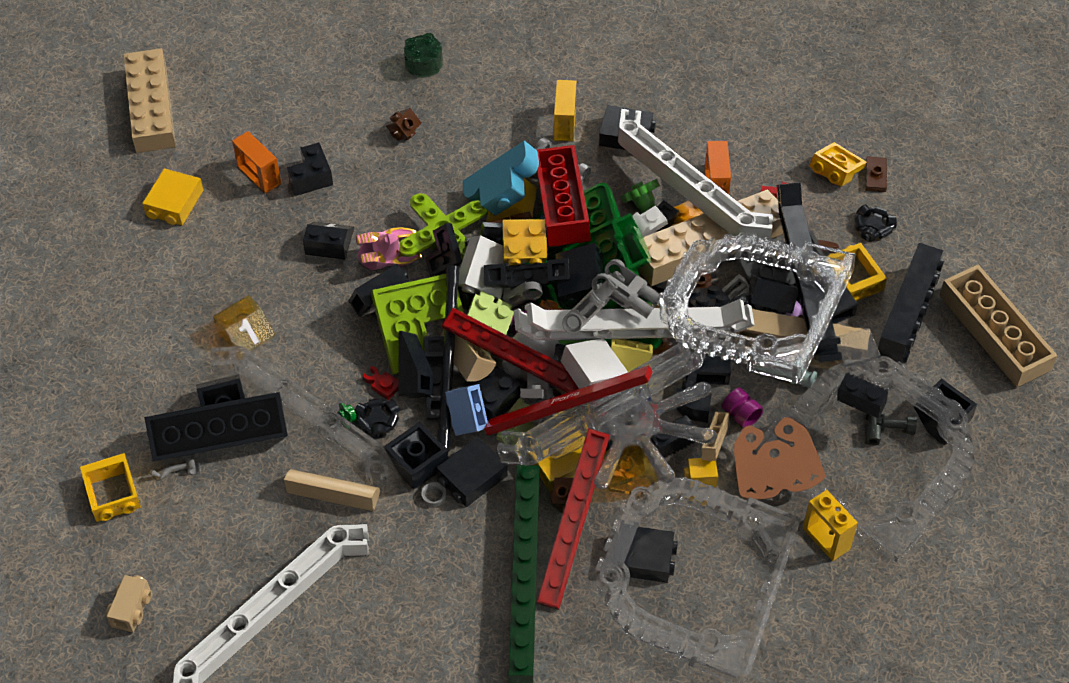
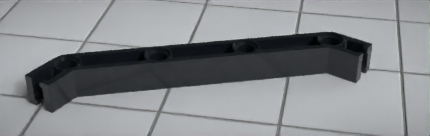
(796, 231)

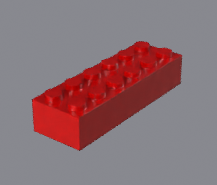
(562, 196)

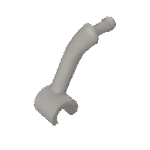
(190, 465)

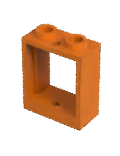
(256, 162)
(718, 164)

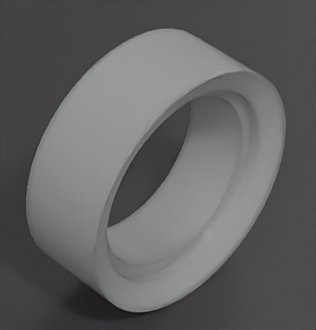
(433, 485)

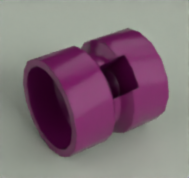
(739, 405)

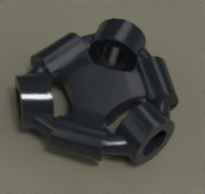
(873, 226)
(377, 419)

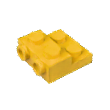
(836, 164)
(524, 241)

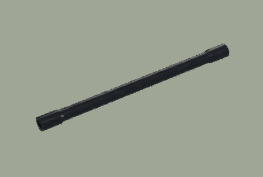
(452, 284)

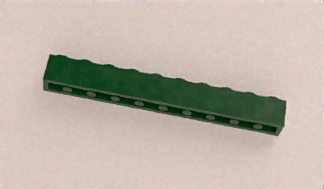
(524, 575)

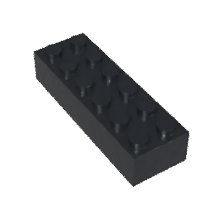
(911, 303)
(216, 426)

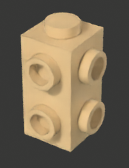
(129, 602)

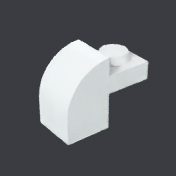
(650, 221)

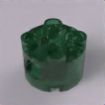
(423, 55)

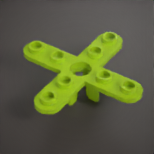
(434, 218)

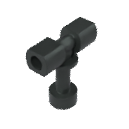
(878, 425)

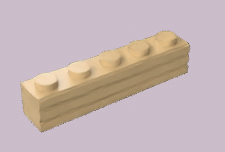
(720, 425)

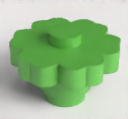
(642, 195)

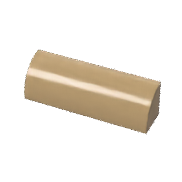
(471, 360)
(331, 489)

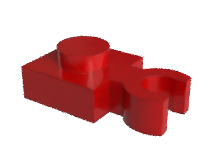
(383, 384)

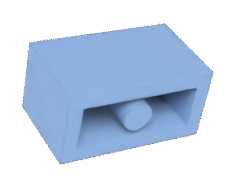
(466, 409)

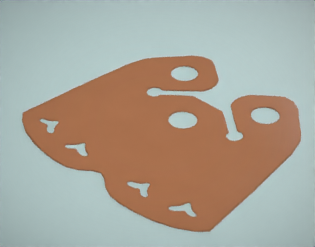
(779, 472)

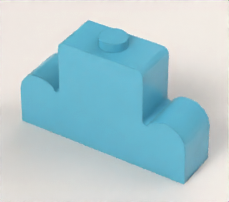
(502, 180)

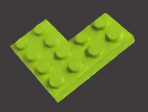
(407, 309)

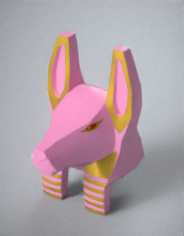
(382, 248)

